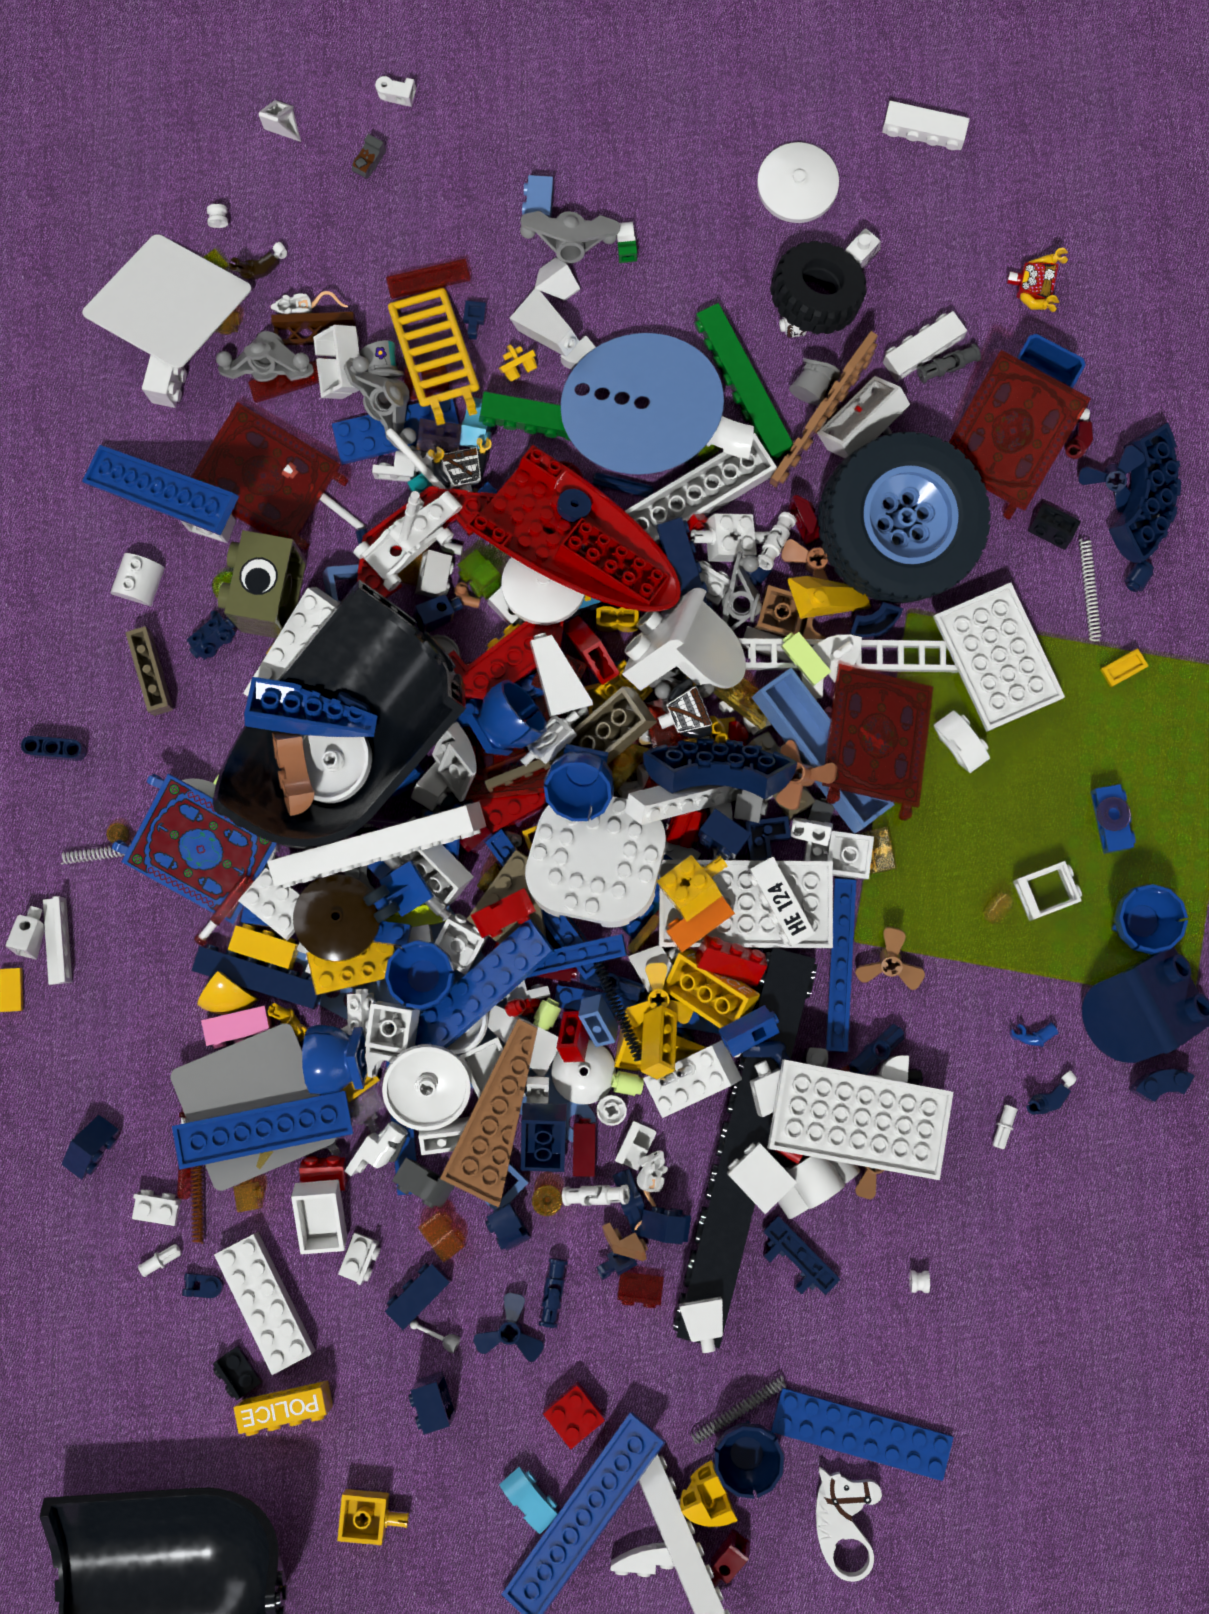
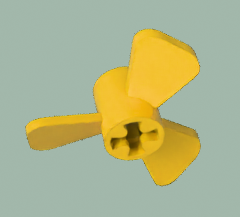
(656, 975)

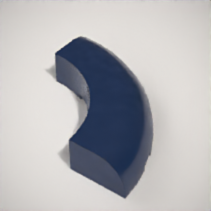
(1151, 498)
(719, 764)

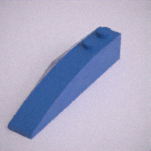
(294, 710)

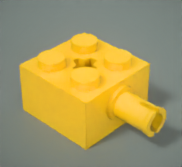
(692, 886)
(375, 1507)

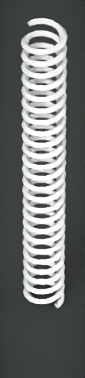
(1087, 591)
(89, 858)

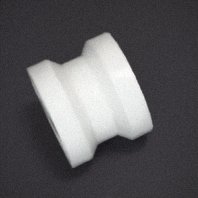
(217, 216)
(919, 1281)

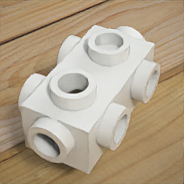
(358, 1010)

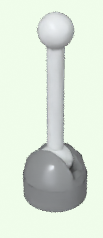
(450, 1342)

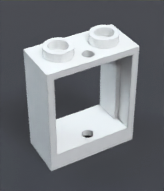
(1027, 898)

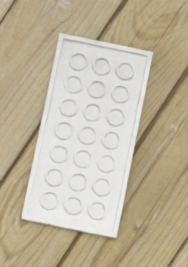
(751, 924)
(860, 1119)

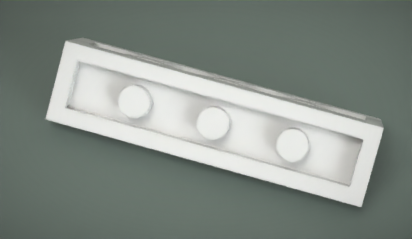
(57, 940)

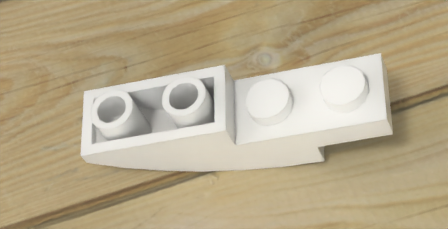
(642, 1560)

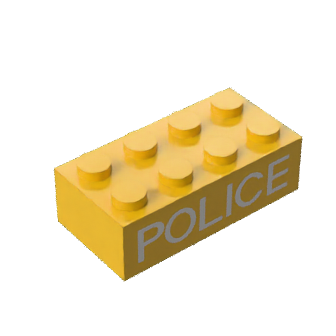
(708, 993)
(283, 1407)

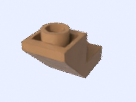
(629, 1246)

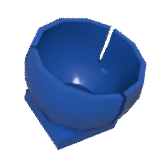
(502, 719)
(579, 782)
(1150, 919)
(419, 975)
(333, 1059)

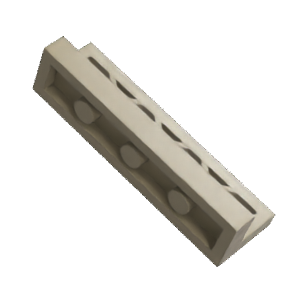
(526, 771)

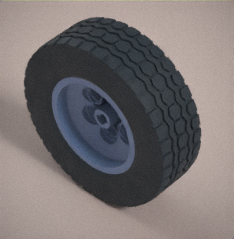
(936, 483)

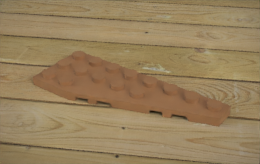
(827, 407)

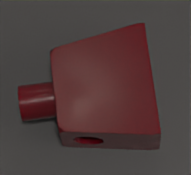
(730, 1557)

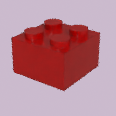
(574, 1415)

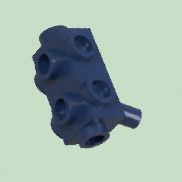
(211, 636)

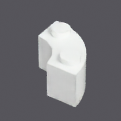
(962, 741)

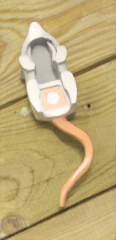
(300, 303)
(650, 1176)

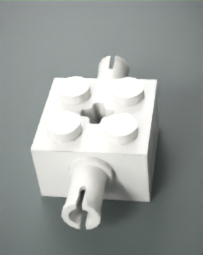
(728, 535)

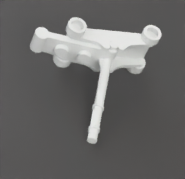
(412, 533)

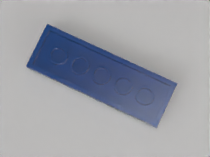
(366, 437)

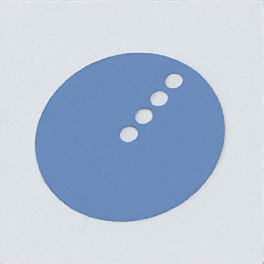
(675, 426)

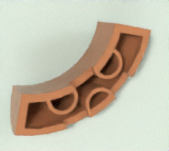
(294, 774)

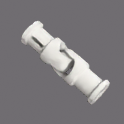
(776, 540)
(595, 1195)

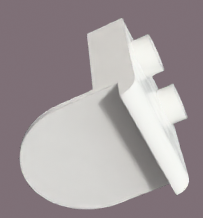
(687, 638)

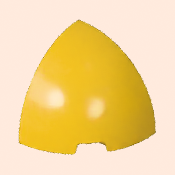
(224, 996)
(706, 1499)

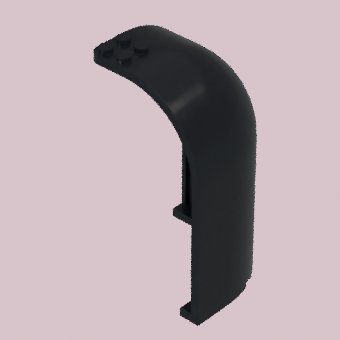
(379, 659)
(164, 1553)

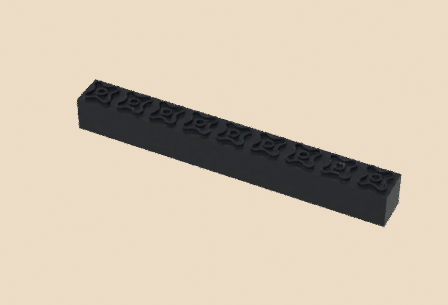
(729, 1210)

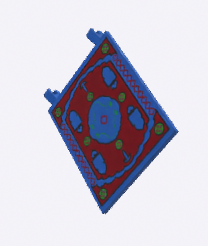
(193, 846)

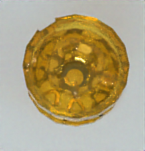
(547, 1200)

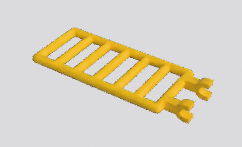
(457, 339)

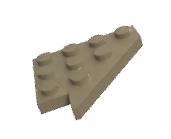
(507, 882)

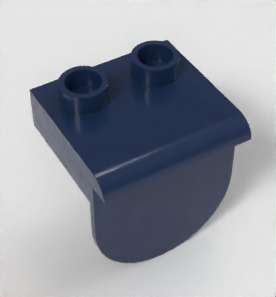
(1145, 1009)

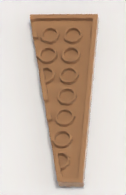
(486, 1143)

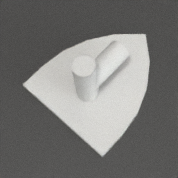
(838, 650)

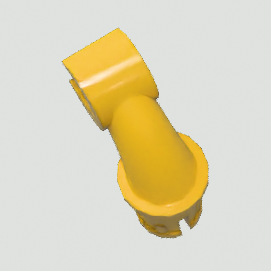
(287, 1016)

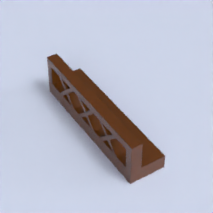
(309, 321)

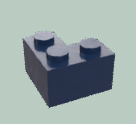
(763, 833)
(89, 1146)
(665, 1225)

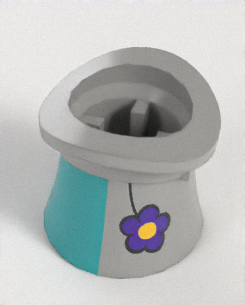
(382, 359)

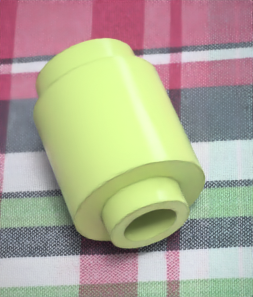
(546, 1014)
(627, 1083)

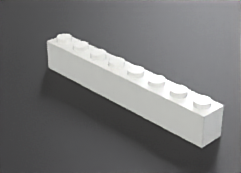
(679, 1540)

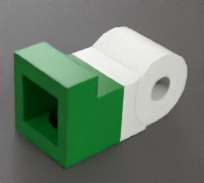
(626, 243)

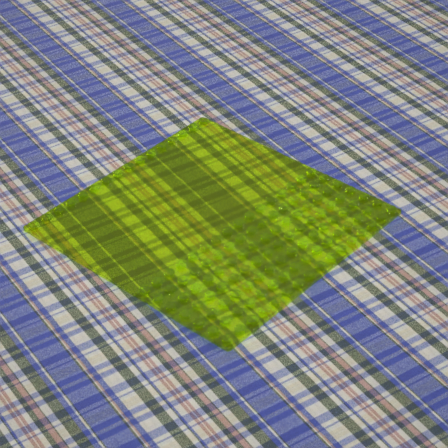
(1037, 810)

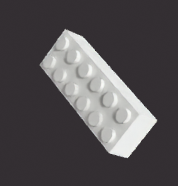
(299, 629)
(265, 1303)

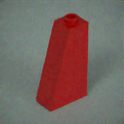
(591, 649)

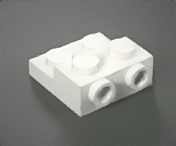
(460, 942)

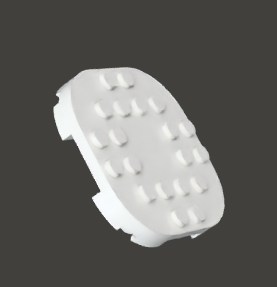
(596, 867)

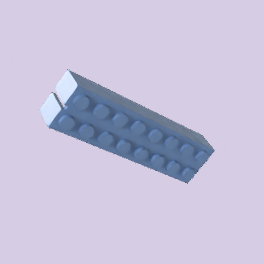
(801, 719)

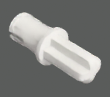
(1004, 1126)
(159, 1260)

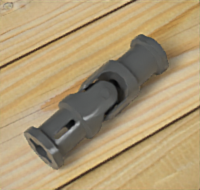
(948, 362)

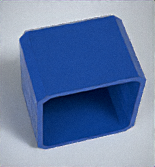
(1052, 359)

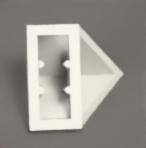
(280, 119)
(557, 280)

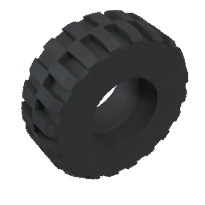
(824, 265)

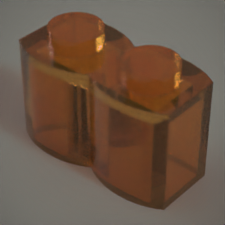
(442, 1236)

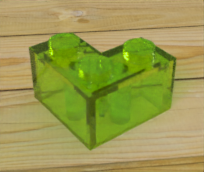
(481, 574)

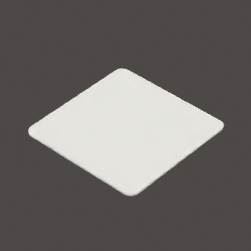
(167, 301)

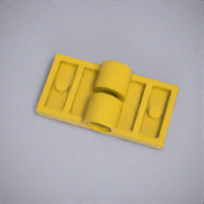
(361, 970)

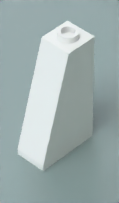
(544, 324)
(558, 680)
(545, 1042)

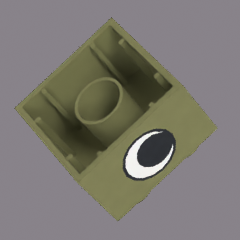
(263, 583)

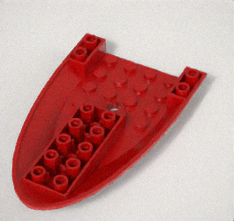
(597, 556)

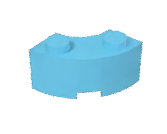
(473, 429)
(522, 1491)

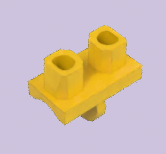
(527, 360)

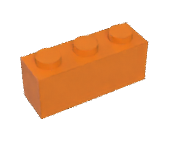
(687, 933)

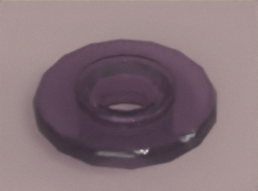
(1106, 821)

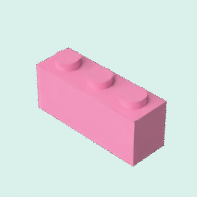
(236, 1026)

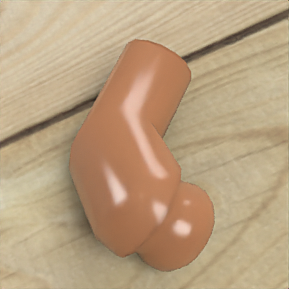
(463, 594)

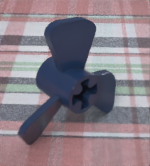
(1130, 459)
(528, 1345)

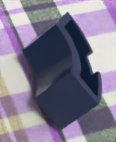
(877, 624)
(1161, 1081)
(507, 1227)

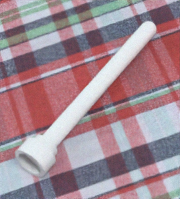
(414, 458)
(336, 507)

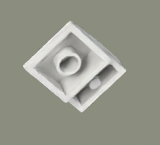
(455, 760)
(848, 851)

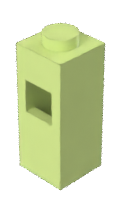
(805, 658)

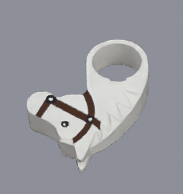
(835, 1505)

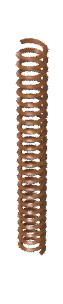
(199, 1204)

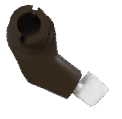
(259, 268)

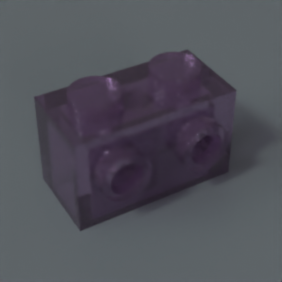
(432, 435)

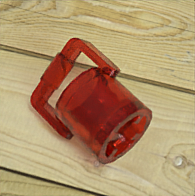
(427, 375)

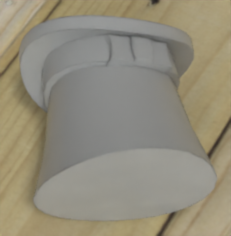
(814, 381)

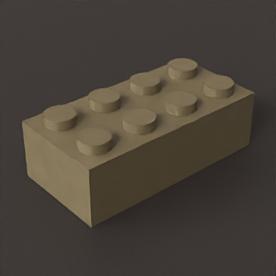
(615, 724)

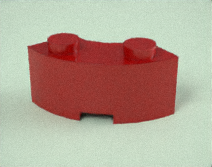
(503, 913)

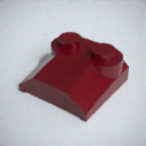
(806, 520)

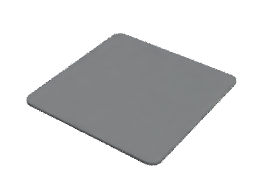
(245, 1078)

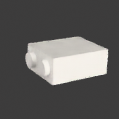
(761, 1177)

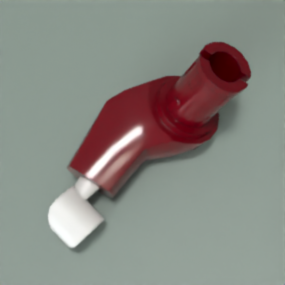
(1083, 439)

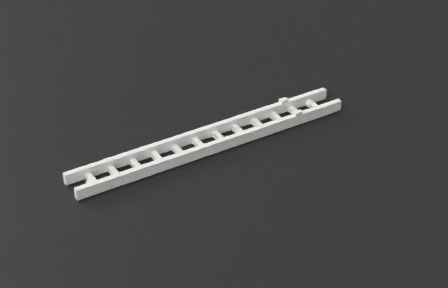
(878, 644)

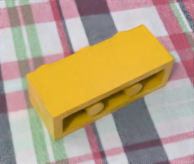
(264, 946)
(659, 1042)

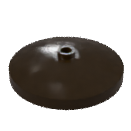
(338, 938)

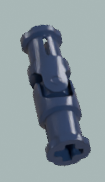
(552, 1294)

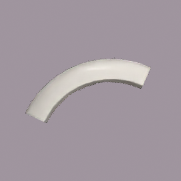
(733, 438)

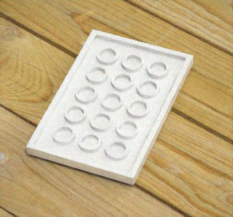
(998, 657)

